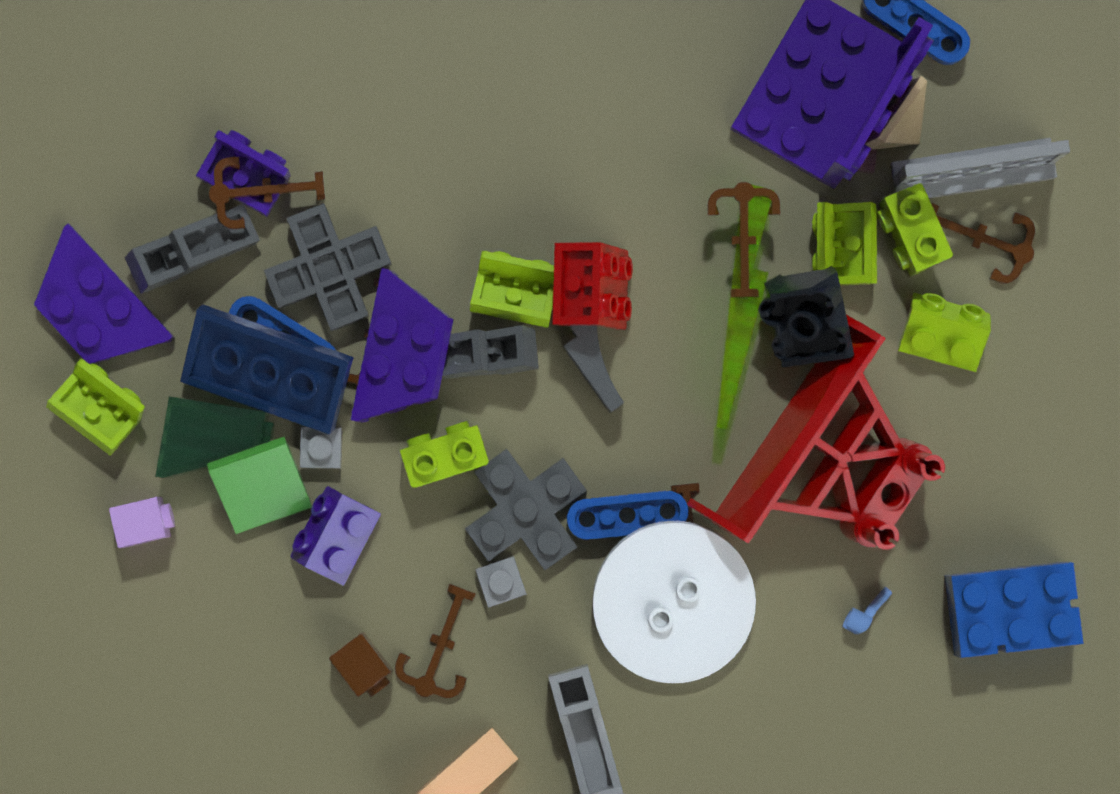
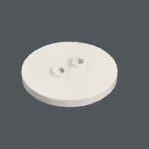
(673, 602)

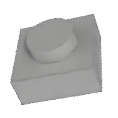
(320, 449)
(500, 581)

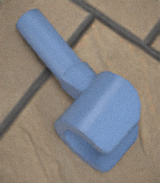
(858, 621)

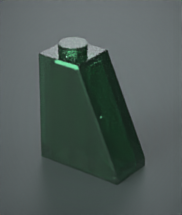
(205, 433)

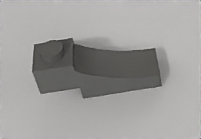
(189, 249)
(491, 352)
(586, 355)

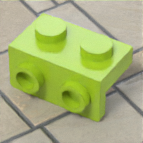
(914, 229)
(847, 241)
(514, 288)
(945, 331)
(97, 406)
(444, 456)

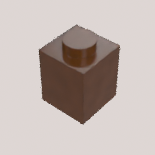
(362, 666)

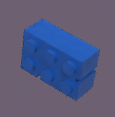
(1013, 609)

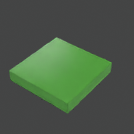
(259, 485)

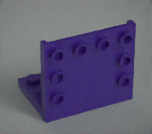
(829, 89)

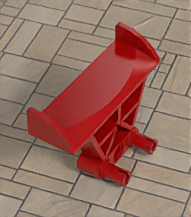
(798, 429)

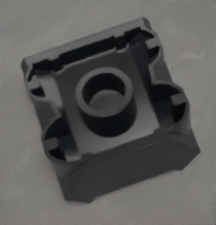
(807, 318)

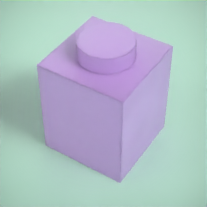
(141, 521)

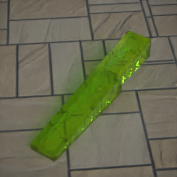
(740, 312)

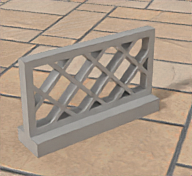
(981, 168)

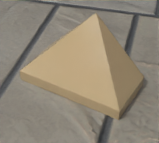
(905, 121)

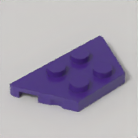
(94, 305)
(402, 351)

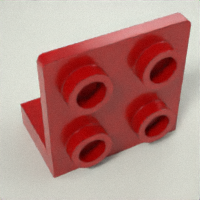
(591, 285)

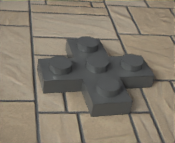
(327, 267)
(525, 509)

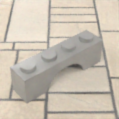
(585, 731)

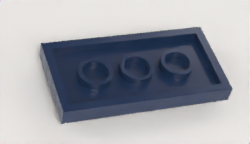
(266, 369)

